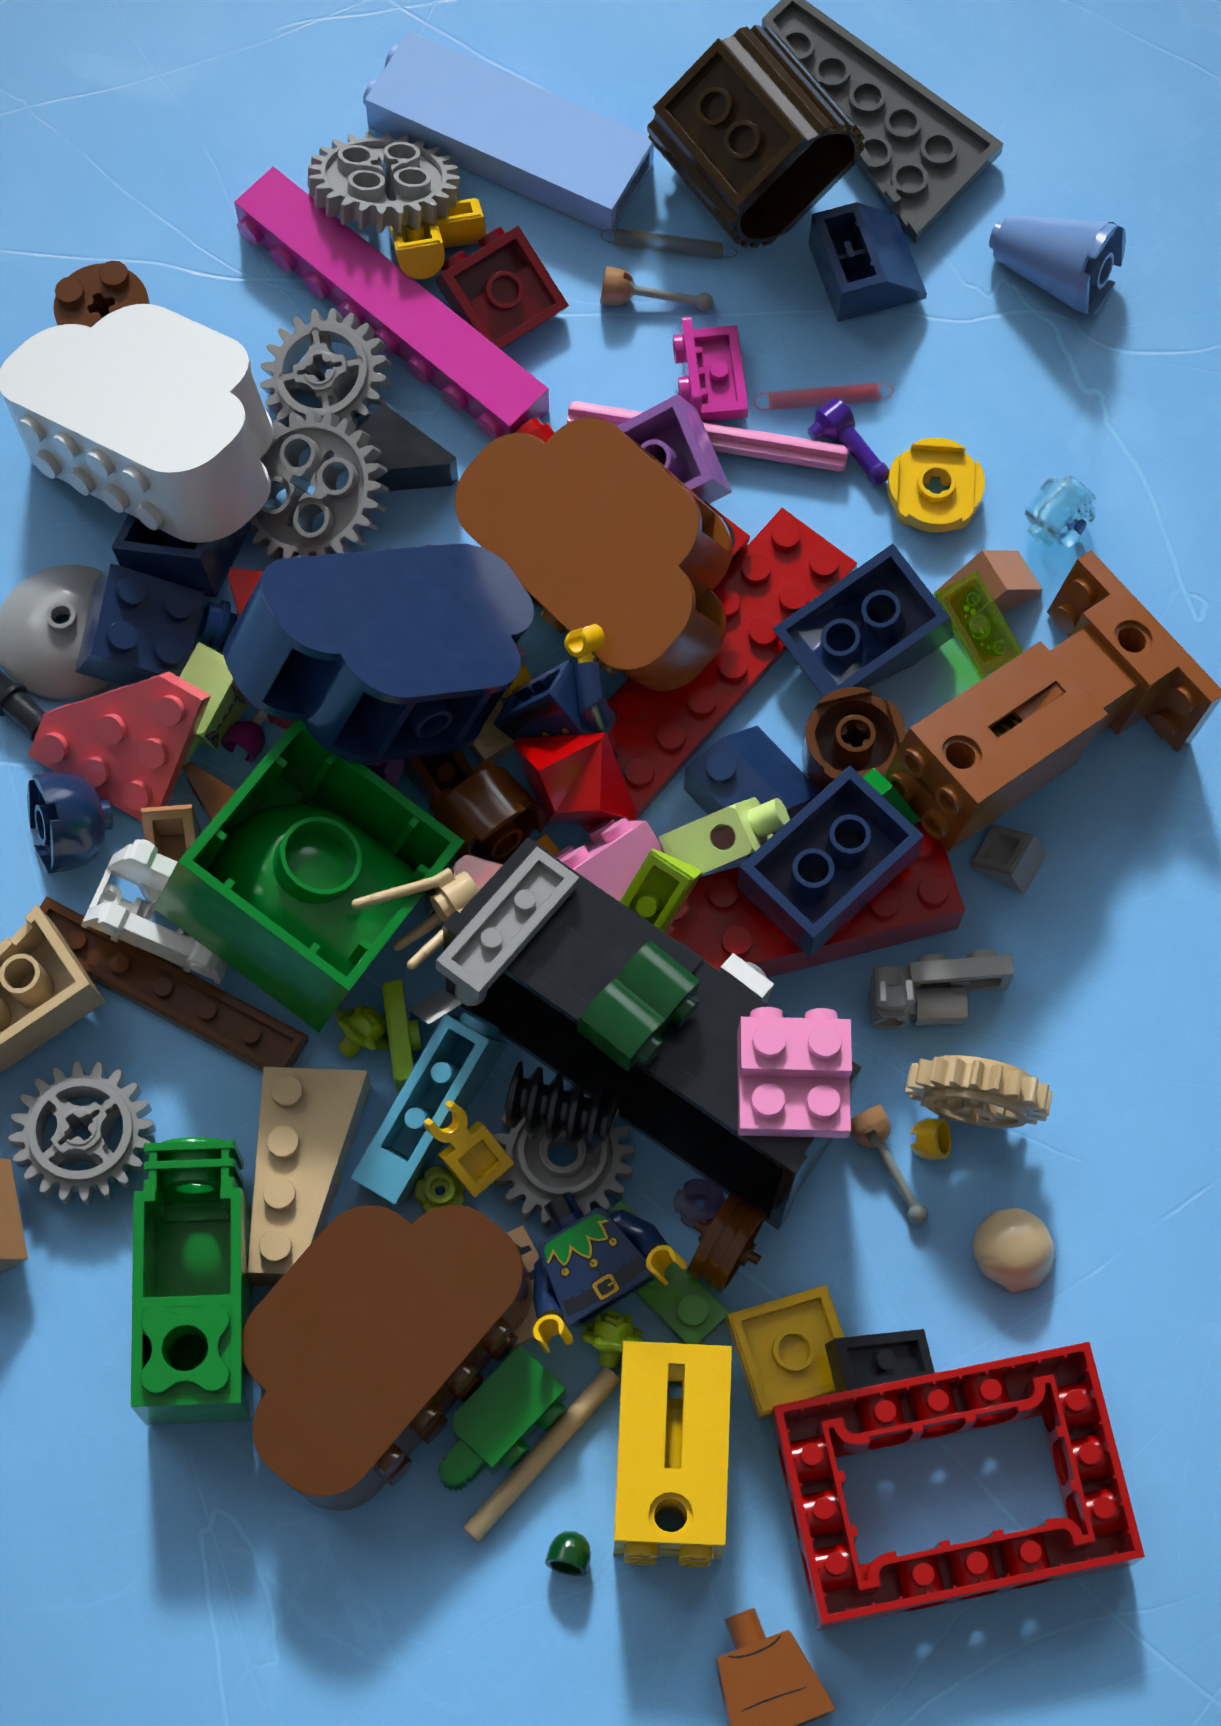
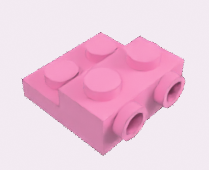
(794, 1074)

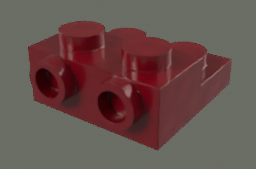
(501, 287)

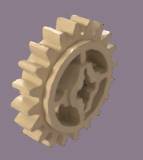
(979, 1091)

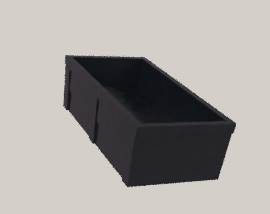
(689, 1089)

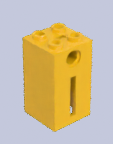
(673, 1452)

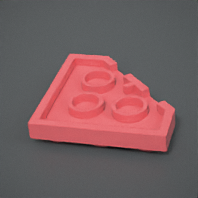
(125, 740)

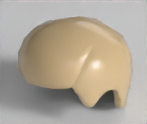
(1014, 1249)

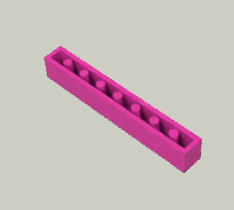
(403, 314)

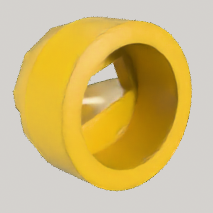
(932, 1139)

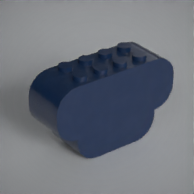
(382, 647)

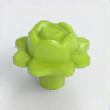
(361, 1029)
(608, 1335)

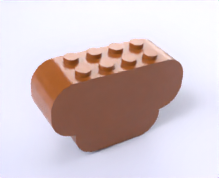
(605, 542)

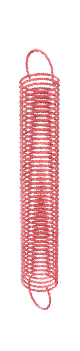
(840, 391)

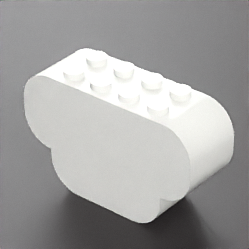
(145, 419)

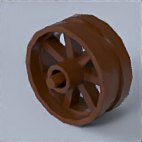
(727, 1242)

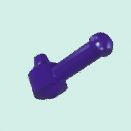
(837, 422)

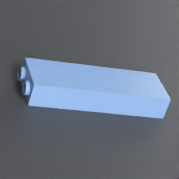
(509, 131)

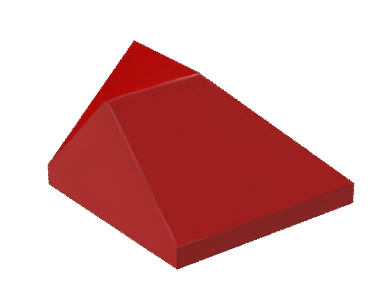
(575, 778)

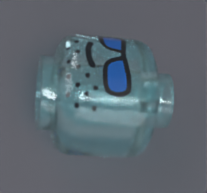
(1060, 511)

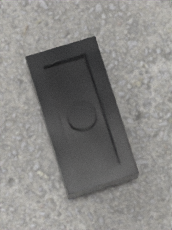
(878, 1358)

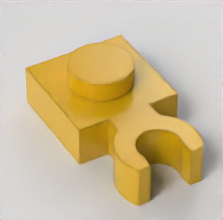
(471, 1153)

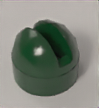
(569, 1554)

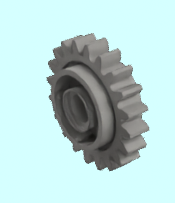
(541, 1181)

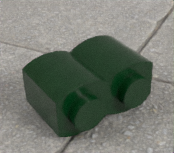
(639, 1007)

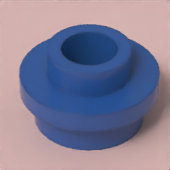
(216, 623)

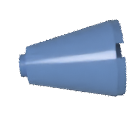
(1062, 256)

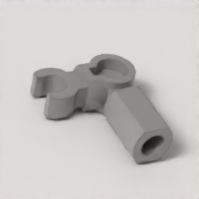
(896, 1005)

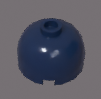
(67, 820)

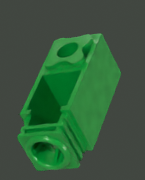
(191, 1285)

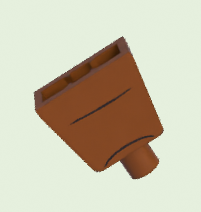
(768, 1678)

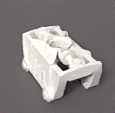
(133, 922)

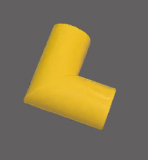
(422, 250)

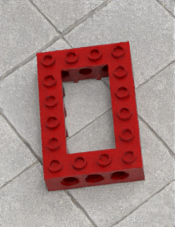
(1048, 1383)

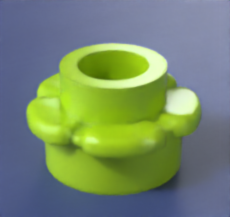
(434, 1178)

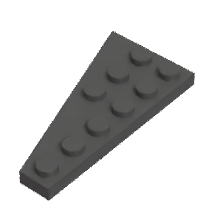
(916, 144)

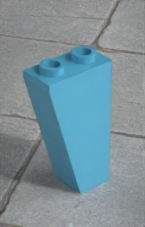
(449, 1069)

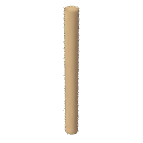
(541, 1454)

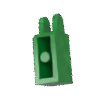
(501, 1418)

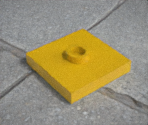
(785, 1348)

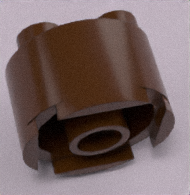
(96, 292)
(853, 717)
(489, 813)

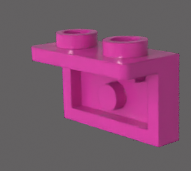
(712, 371)

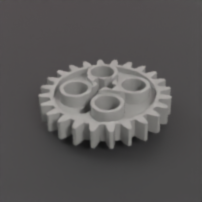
(357, 188)
(344, 509)

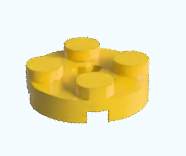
(932, 511)

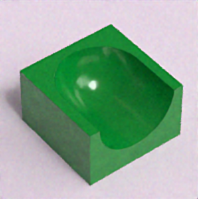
(285, 861)

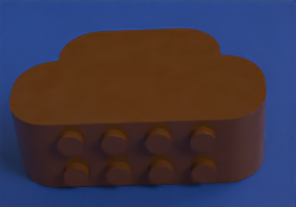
(378, 1344)

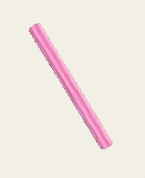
(739, 440)

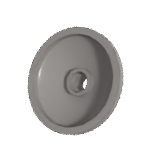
(38, 649)

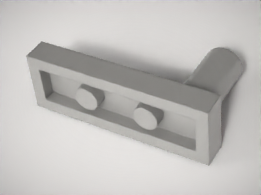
(505, 925)

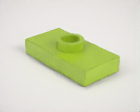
(402, 1034)

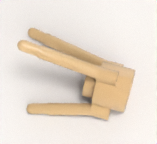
(451, 895)

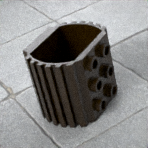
(754, 135)

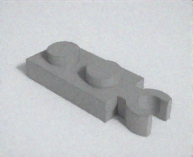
(978, 972)

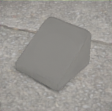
(1009, 857)

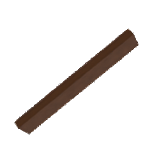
(179, 995)

